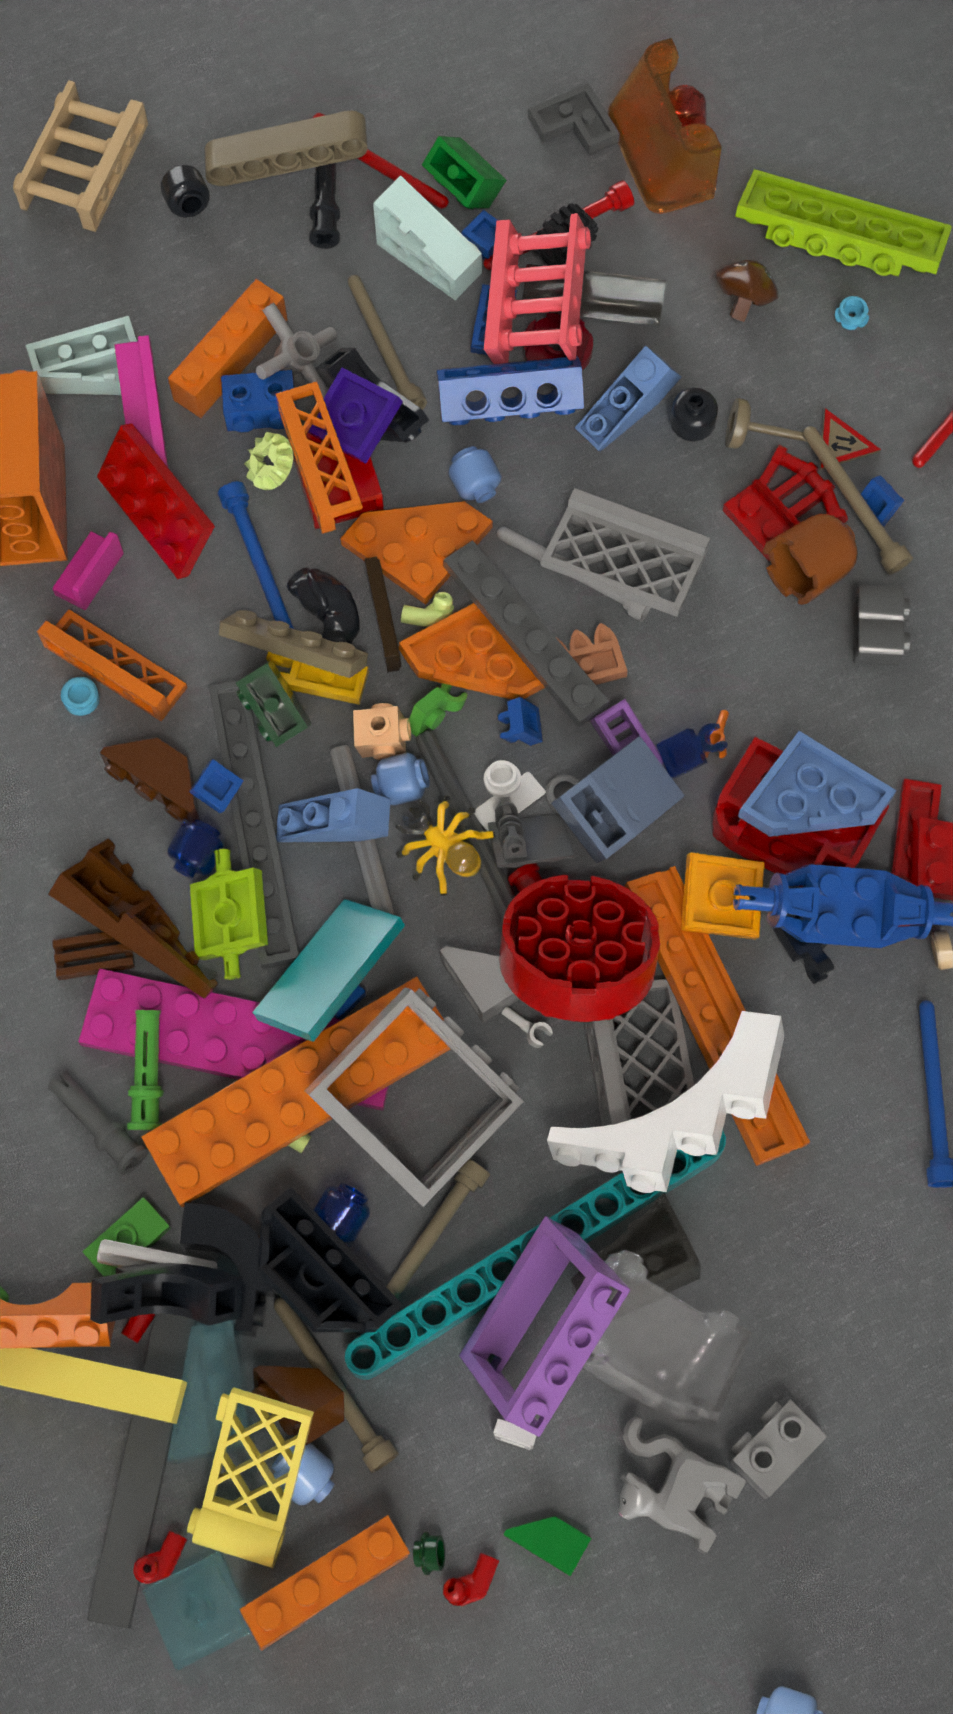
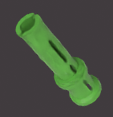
(146, 1091)

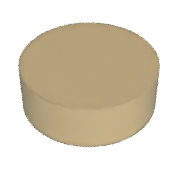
(942, 949)

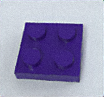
(358, 413)

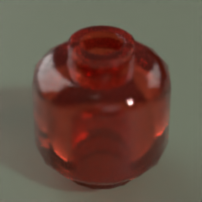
(688, 104)

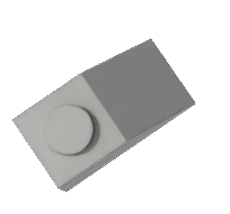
(479, 980)

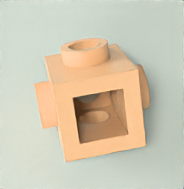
(380, 731)

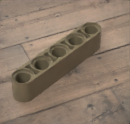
(285, 148)

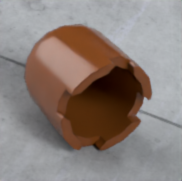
(811, 556)

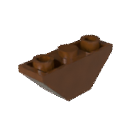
(157, 774)

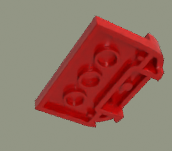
(786, 852)

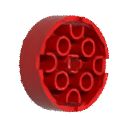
(579, 948)

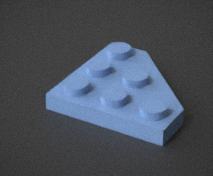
(814, 792)

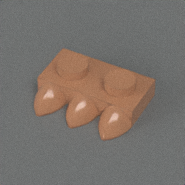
(600, 660)

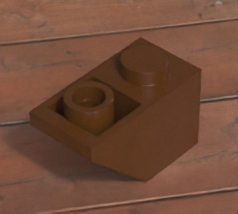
(304, 1389)

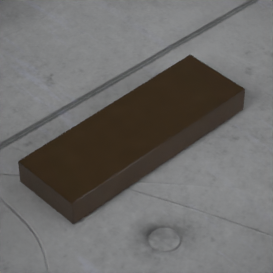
(383, 614)

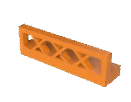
(308, 464)
(109, 671)

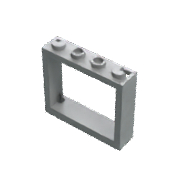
(473, 1057)

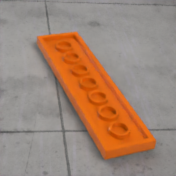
(270, 1104)

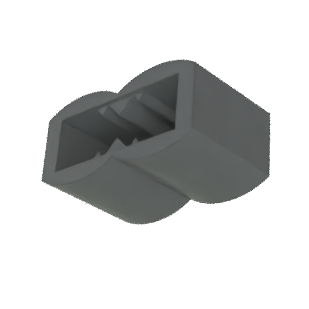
(880, 625)

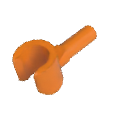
(718, 735)

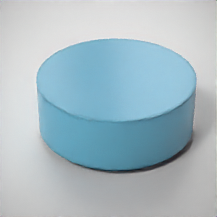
(80, 696)

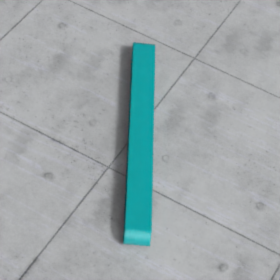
(481, 1273)

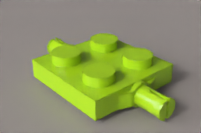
(228, 914)

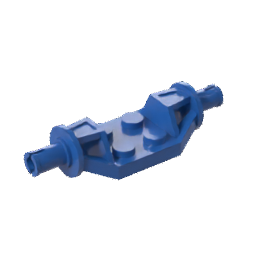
(846, 906)

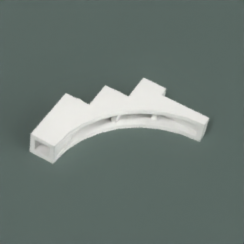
(693, 1122)

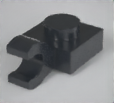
(815, 959)

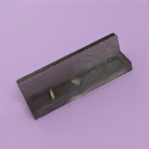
(609, 296)

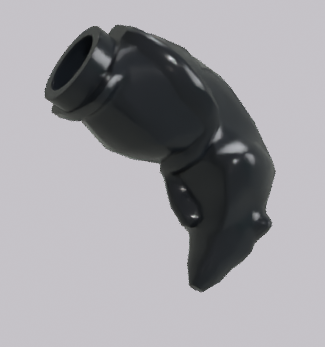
(329, 601)

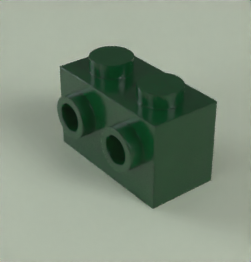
(273, 704)

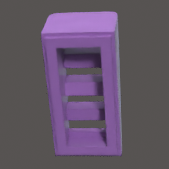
(630, 721)

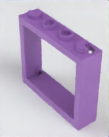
(568, 1343)

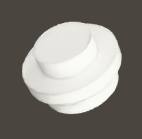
(502, 778)

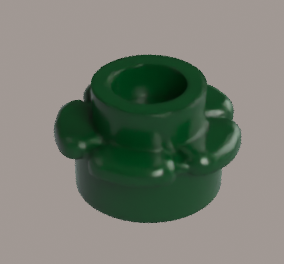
(429, 1553)

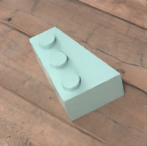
(425, 239)
(82, 359)

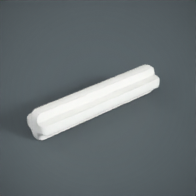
(124, 1254)

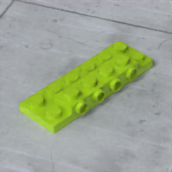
(842, 226)

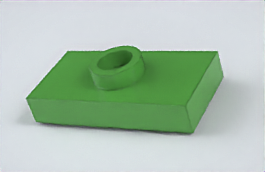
(137, 1227)

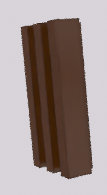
(89, 969)

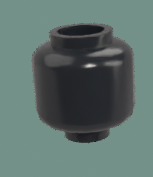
(185, 191)
(694, 414)

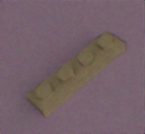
(293, 644)

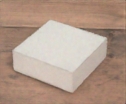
(513, 1435)

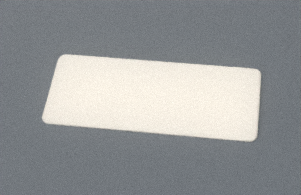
(527, 793)

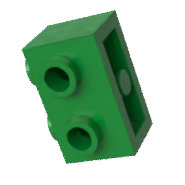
(463, 172)

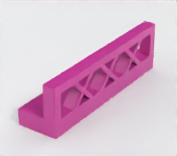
(140, 392)

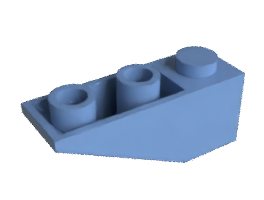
(628, 398)
(334, 818)

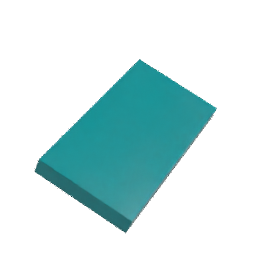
(328, 969)

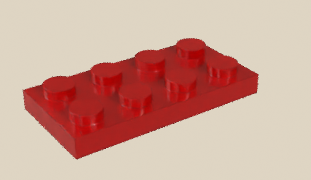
(155, 501)

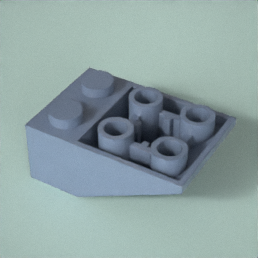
(618, 800)

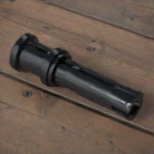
(324, 209)

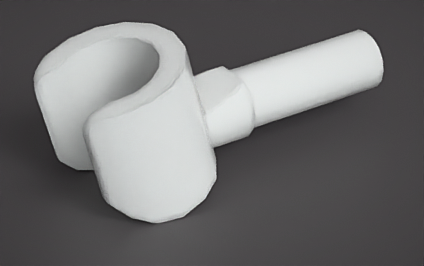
(527, 1026)

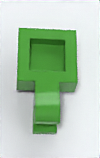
(431, 709)

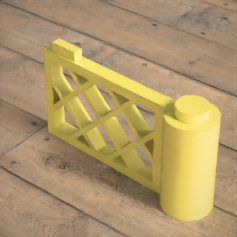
(229, 1524)

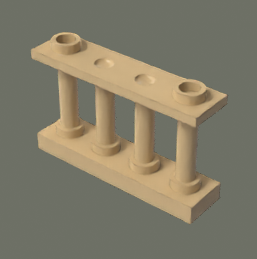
(103, 177)

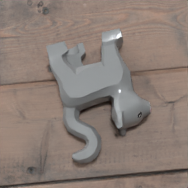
(683, 1489)

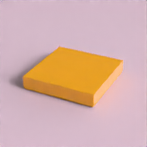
(710, 896)

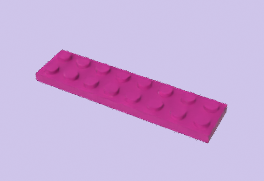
(194, 1033)

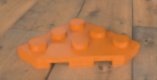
(416, 542)
(469, 655)

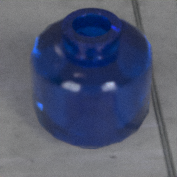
(194, 848)
(343, 1211)

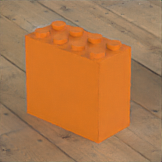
(30, 474)

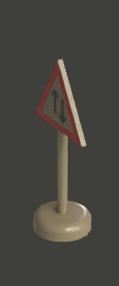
(841, 438)

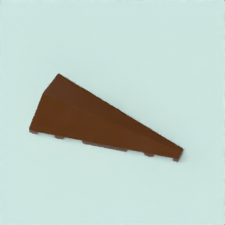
(112, 901)

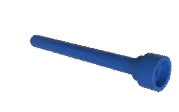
(234, 499)
(941, 1166)

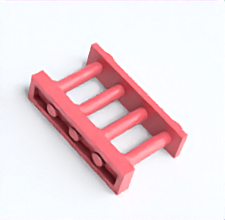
(508, 276)

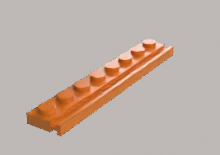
(712, 1008)

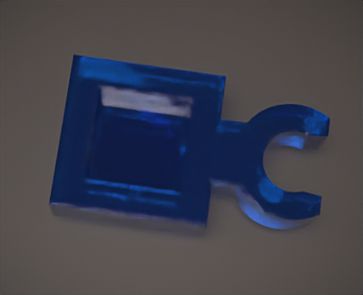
(686, 750)

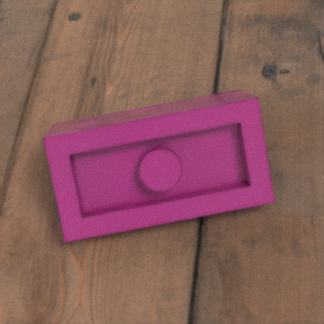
(88, 569)

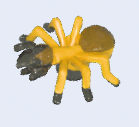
(446, 844)

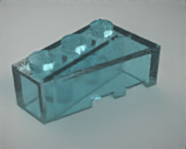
(210, 1369)

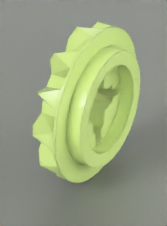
(281, 454)

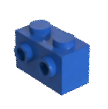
(252, 401)

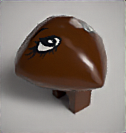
(749, 283)

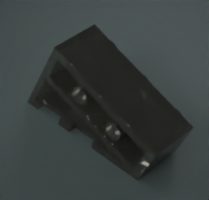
(662, 1246)

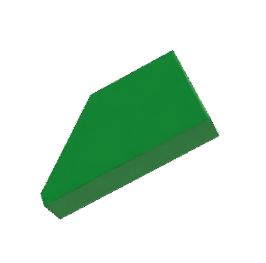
(552, 1542)

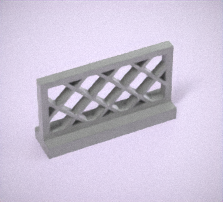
(635, 532)
(606, 1057)

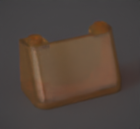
(667, 161)

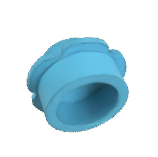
(852, 305)

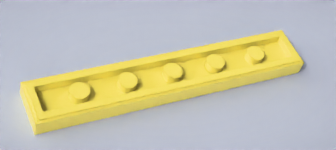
(92, 1383)

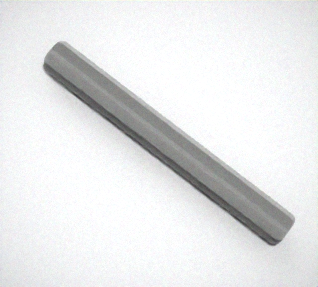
(367, 849)

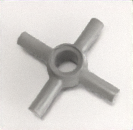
(295, 350)

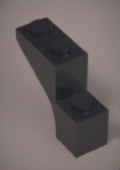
(409, 417)

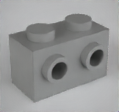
(777, 1448)

